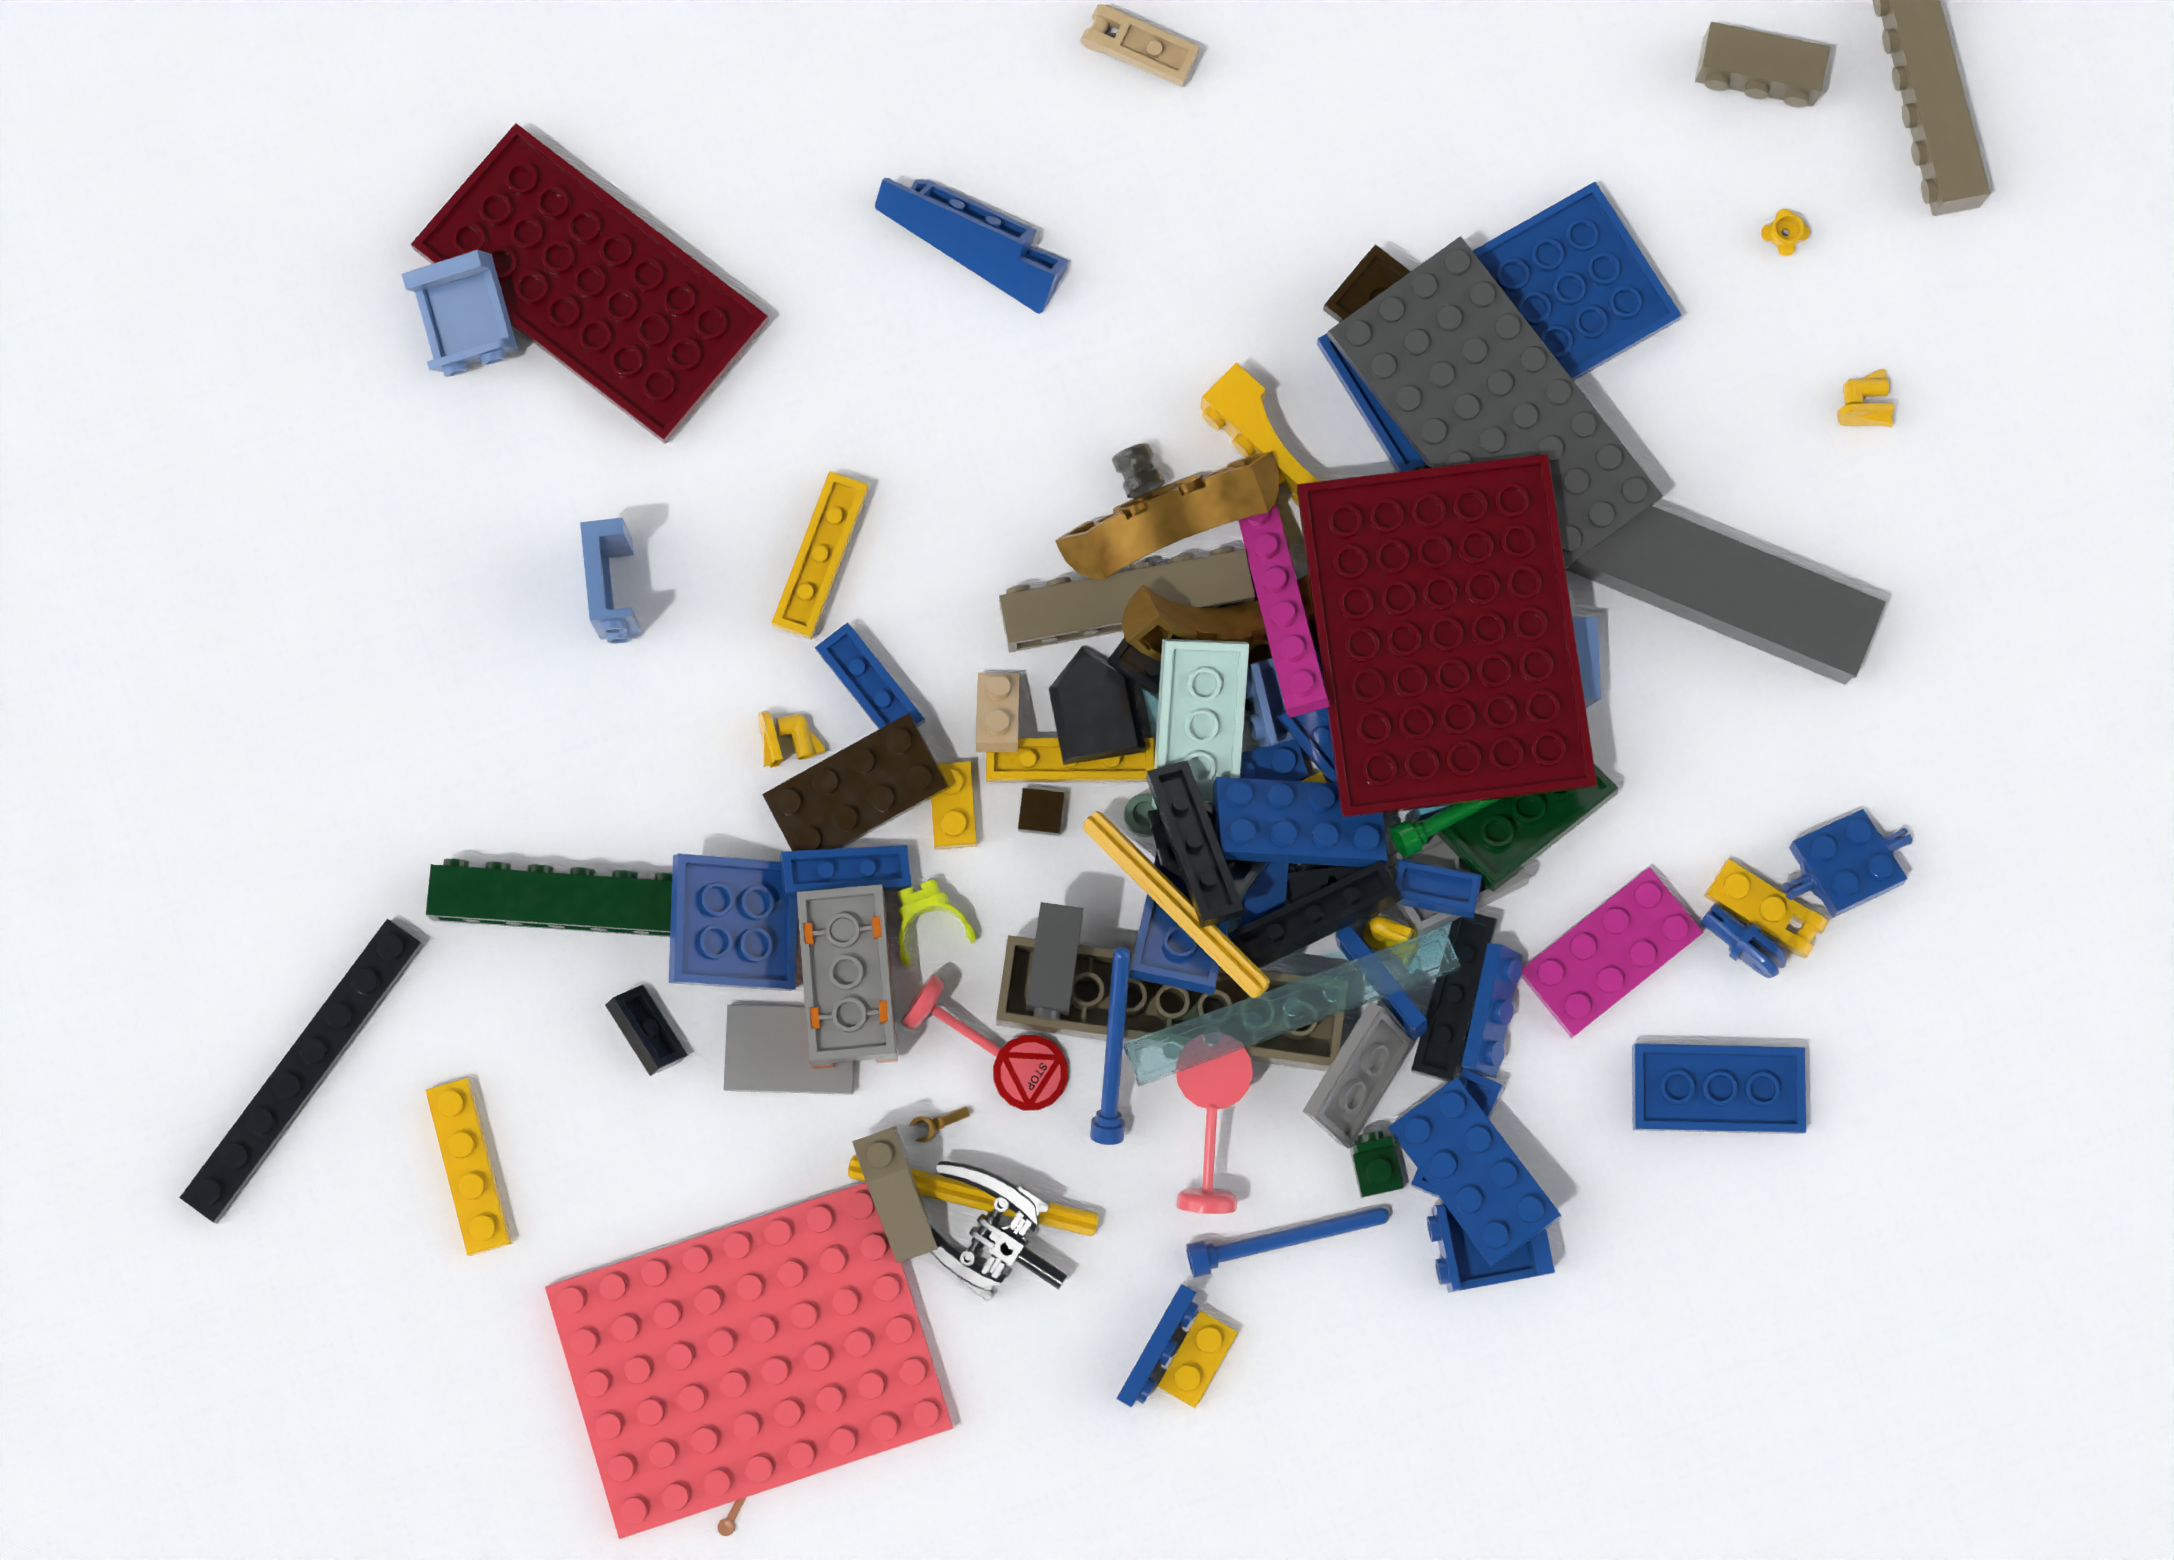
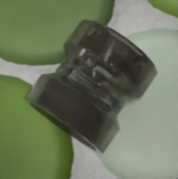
(1138, 470)

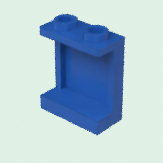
(1464, 1266)

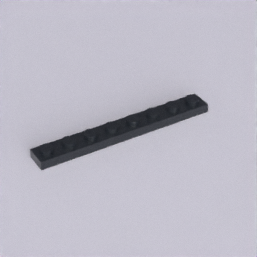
(301, 1071)

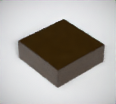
(1041, 811)

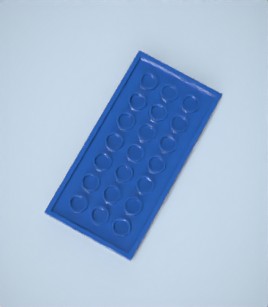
(1573, 282)

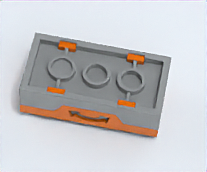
(847, 975)

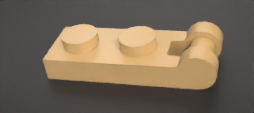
(1140, 45)

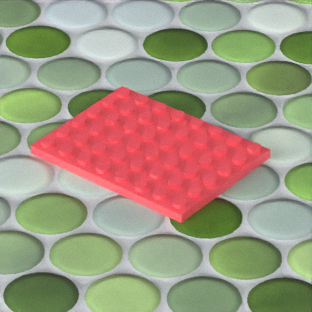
(747, 1359)

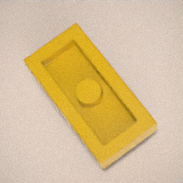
(954, 809)
(1197, 1359)

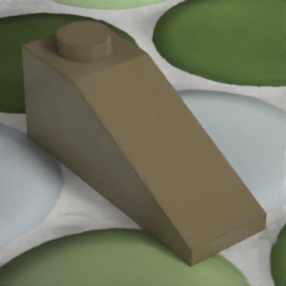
(895, 1194)

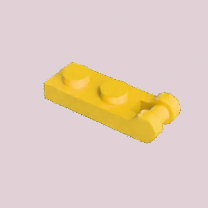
(1762, 904)

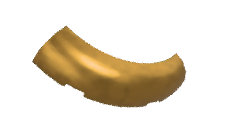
(1171, 515)
(1153, 618)

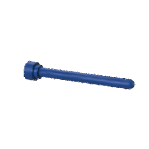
(1107, 1125)
(1205, 1257)

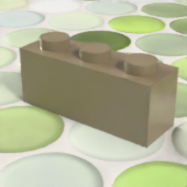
(1762, 65)

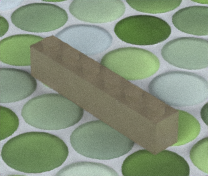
(1933, 104)
(1096, 607)

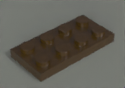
(857, 788)

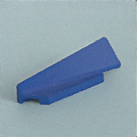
(975, 238)

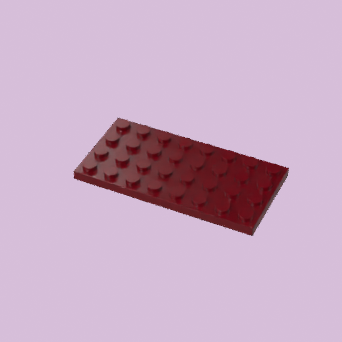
(595, 283)

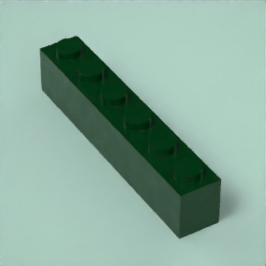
(550, 899)

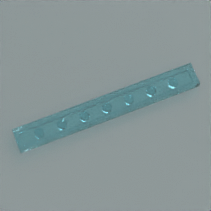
(1291, 1006)

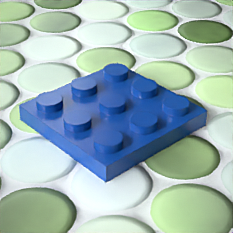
(731, 924)

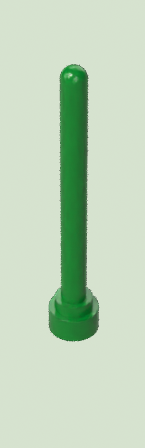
(1411, 836)

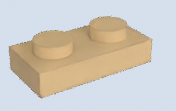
(997, 712)

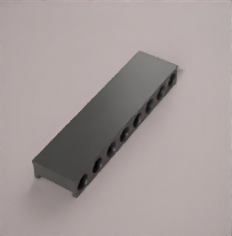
(1737, 592)

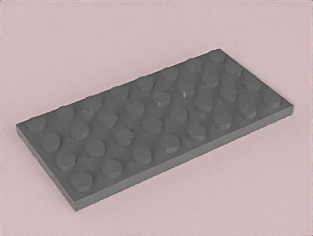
(1482, 386)

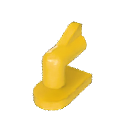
(1866, 414)
(804, 740)
(1384, 933)

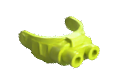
(923, 901)

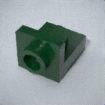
(1376, 1164)

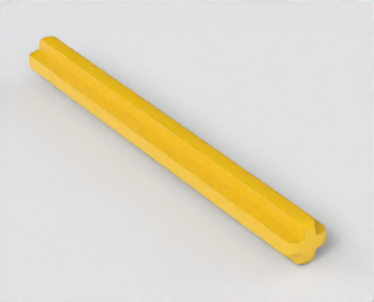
(1176, 904)
(960, 1193)

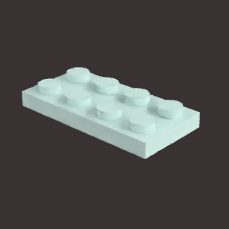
(1202, 709)

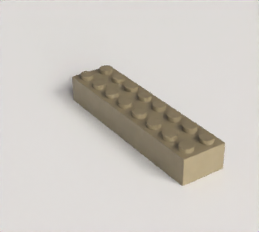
(1153, 1007)

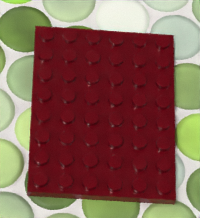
(1445, 636)

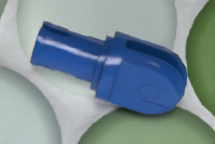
(1745, 942)

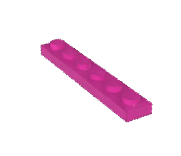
(1283, 613)

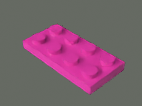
(1610, 952)

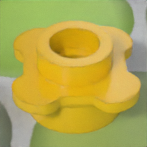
(1785, 221)

